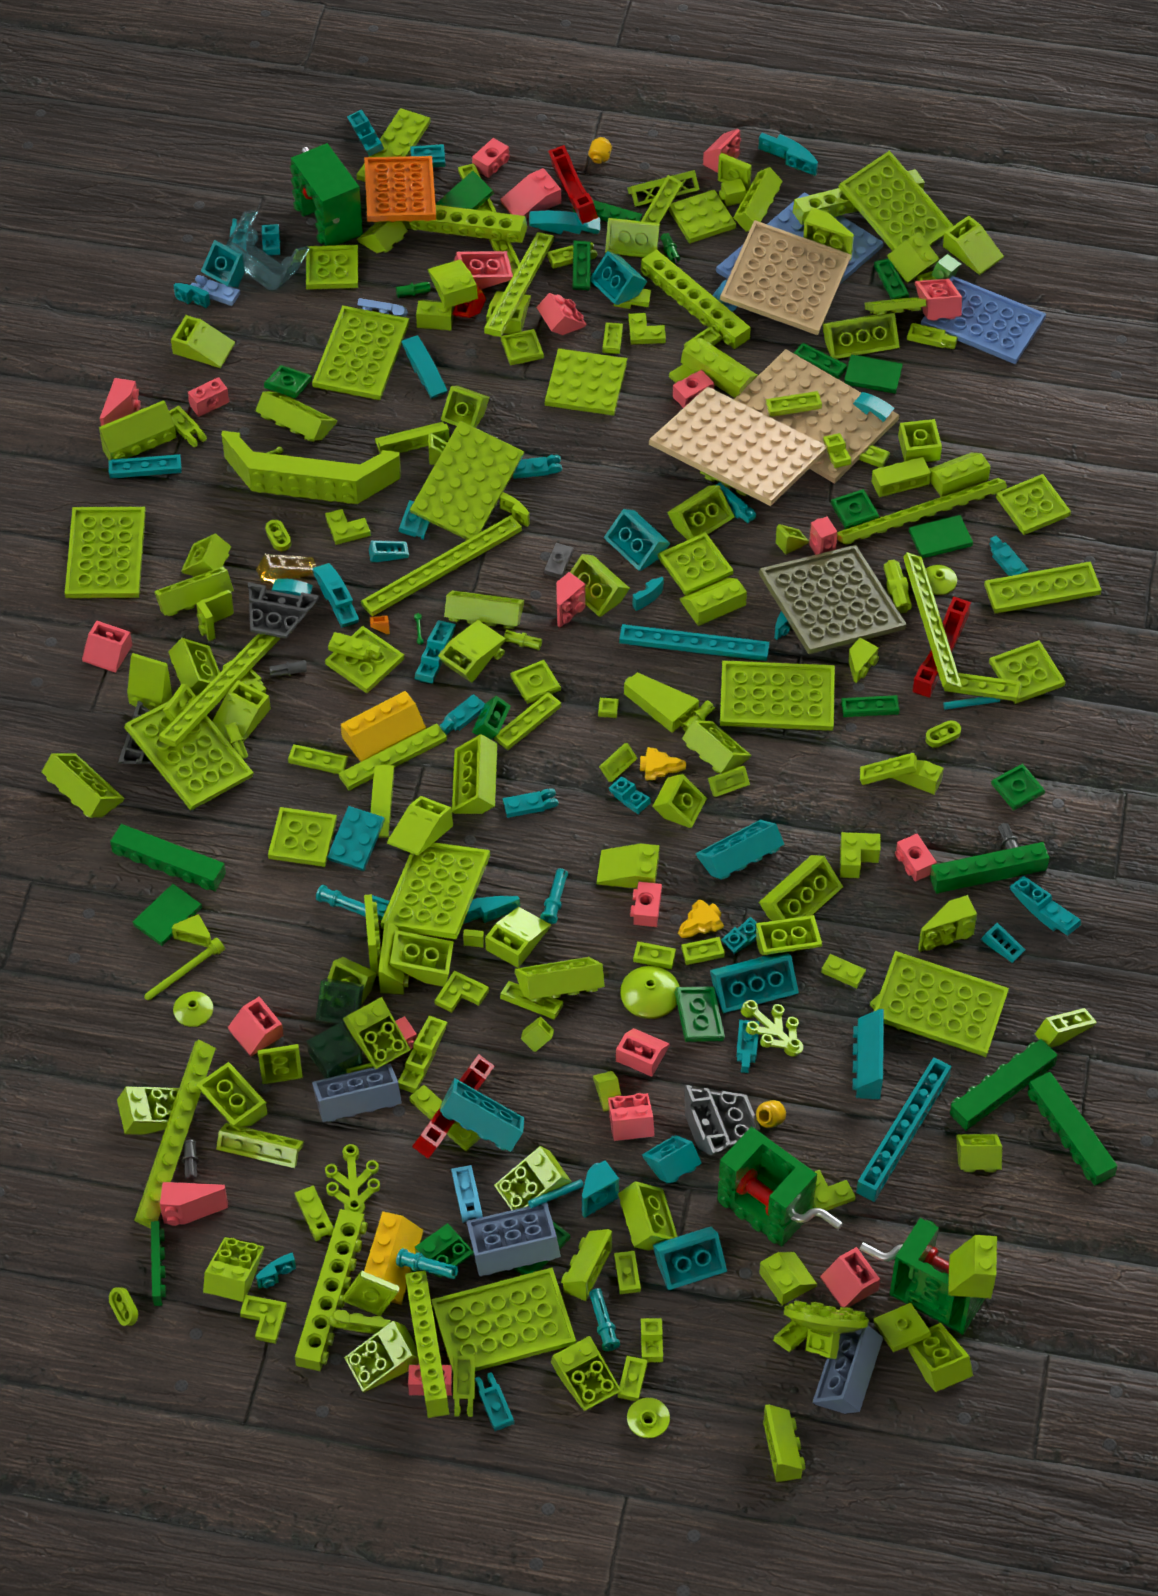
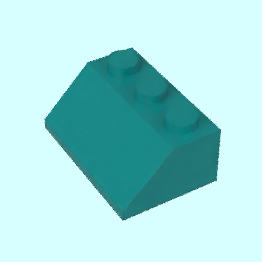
(617, 279)
(636, 539)
(690, 1257)

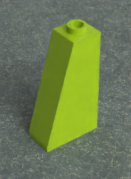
(660, 701)

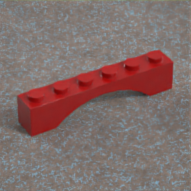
(569, 179)
(953, 625)
(439, 1125)

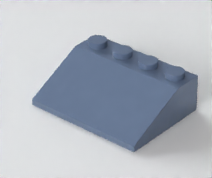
(513, 1239)

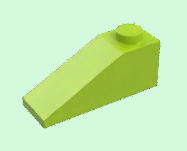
(925, 778)
(1063, 1027)

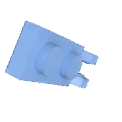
(217, 291)
(383, 307)

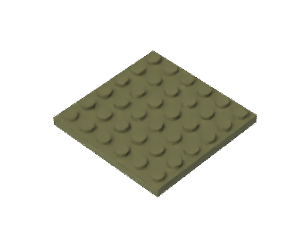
(832, 599)

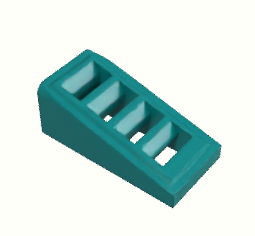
(377, 552)
(1002, 934)

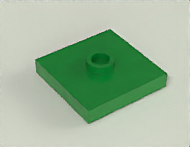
(287, 381)
(854, 509)
(1018, 787)

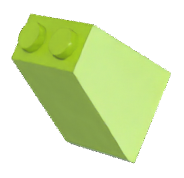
(973, 1268)

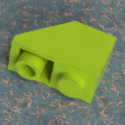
(861, 658)

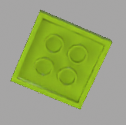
(702, 216)
(332, 267)
(895, 305)
(1033, 504)
(695, 563)
(1031, 667)
(370, 671)
(302, 836)
(372, 933)

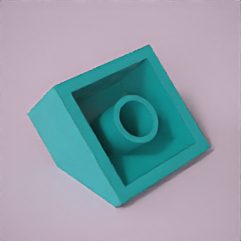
(224, 265)
(672, 1158)
(600, 1188)

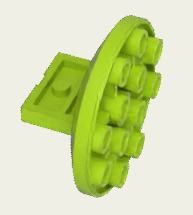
(825, 1325)

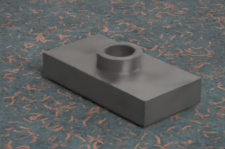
(558, 560)

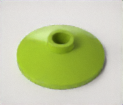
(945, 583)
(194, 1015)
(648, 1409)

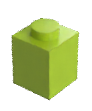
(732, 192)

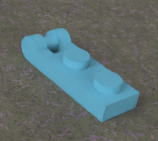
(466, 1192)

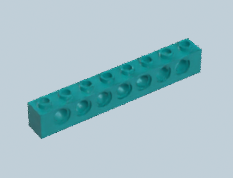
(903, 1129)

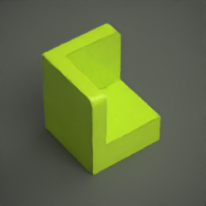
(537, 1034)

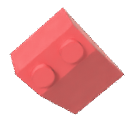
(533, 193)
(487, 267)
(941, 299)
(120, 401)
(190, 1201)

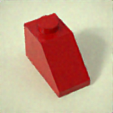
(472, 307)

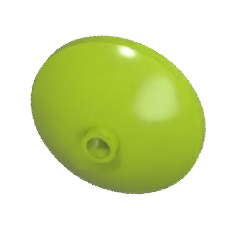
(646, 1000)

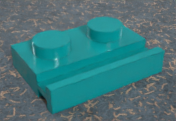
(436, 151)
(413, 524)

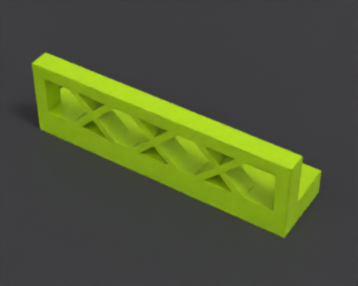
(658, 183)
(412, 438)
(259, 1145)

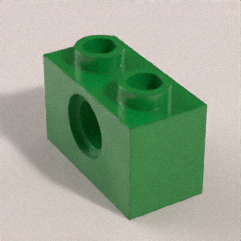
(491, 718)

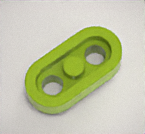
(280, 538)
(942, 734)
(123, 1306)

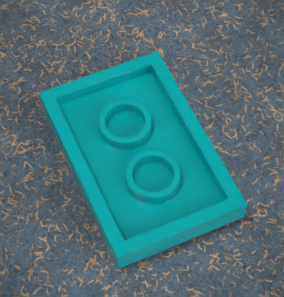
(356, 838)

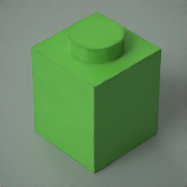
(946, 268)

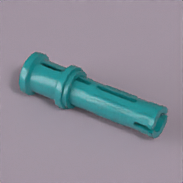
(336, 899)
(553, 903)
(419, 1262)
(606, 1328)

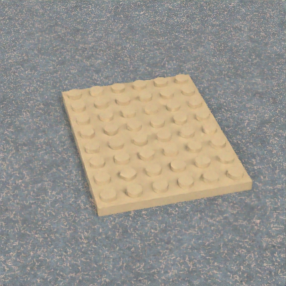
(793, 376)
(738, 445)

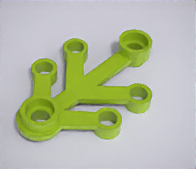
(790, 1044)
(352, 1183)

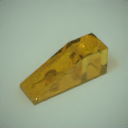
(284, 567)

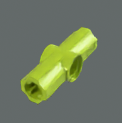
(897, 586)

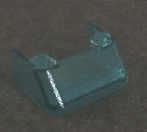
(258, 263)

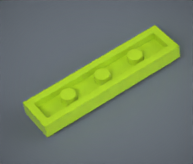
(662, 200)
(989, 687)
(528, 721)
(429, 1104)

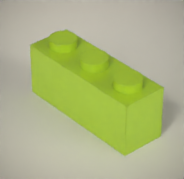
(901, 477)

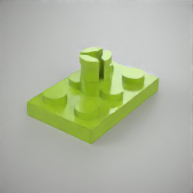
(631, 237)

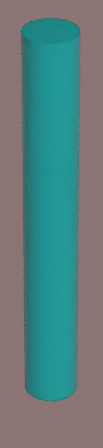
(969, 702)
(555, 1193)

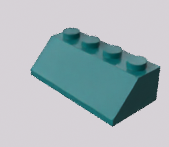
(741, 848)
(755, 980)
(868, 1055)
(482, 1115)

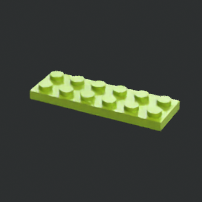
(401, 134)
(1042, 587)

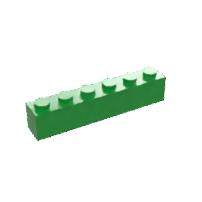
(168, 857)
(989, 867)
(1003, 1084)
(1072, 1128)

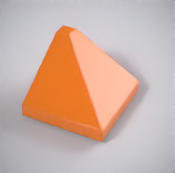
(380, 623)

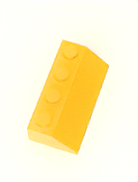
(382, 726)
(392, 1235)

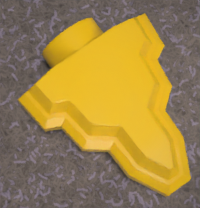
(659, 764)
(701, 919)

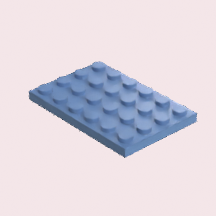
(991, 322)

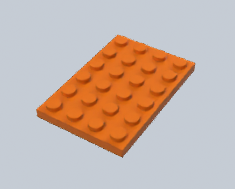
(399, 189)

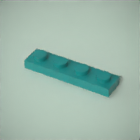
(145, 466)

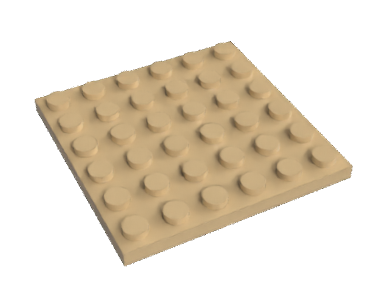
(785, 277)

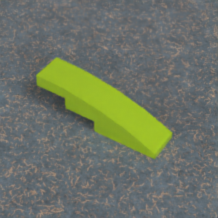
(382, 795)
(422, 1054)

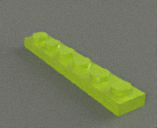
(393, 756)

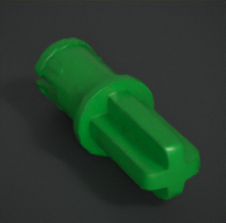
(670, 247)
(412, 289)

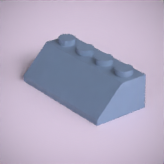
(357, 1093)
(848, 1376)

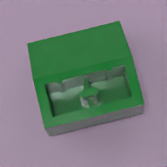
(444, 1247)

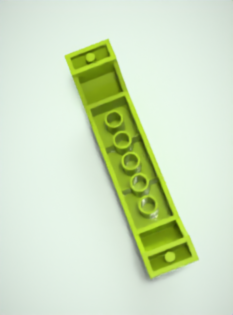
(309, 476)

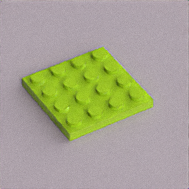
(586, 382)

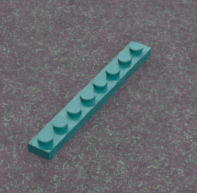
(694, 642)

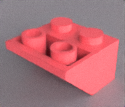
(728, 144)
(560, 314)
(570, 598)
(106, 646)
(255, 1026)
(641, 1051)
(631, 1117)
(851, 1278)

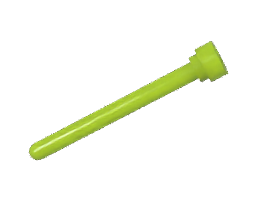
(215, 947)

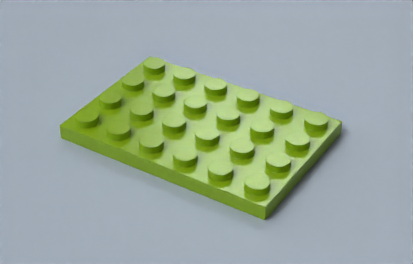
(894, 202)
(361, 352)
(467, 481)
(105, 552)
(777, 695)
(198, 766)
(436, 890)
(941, 1003)
(505, 1320)

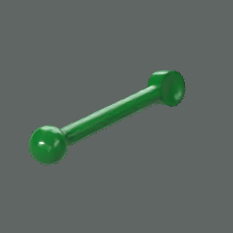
(418, 617)

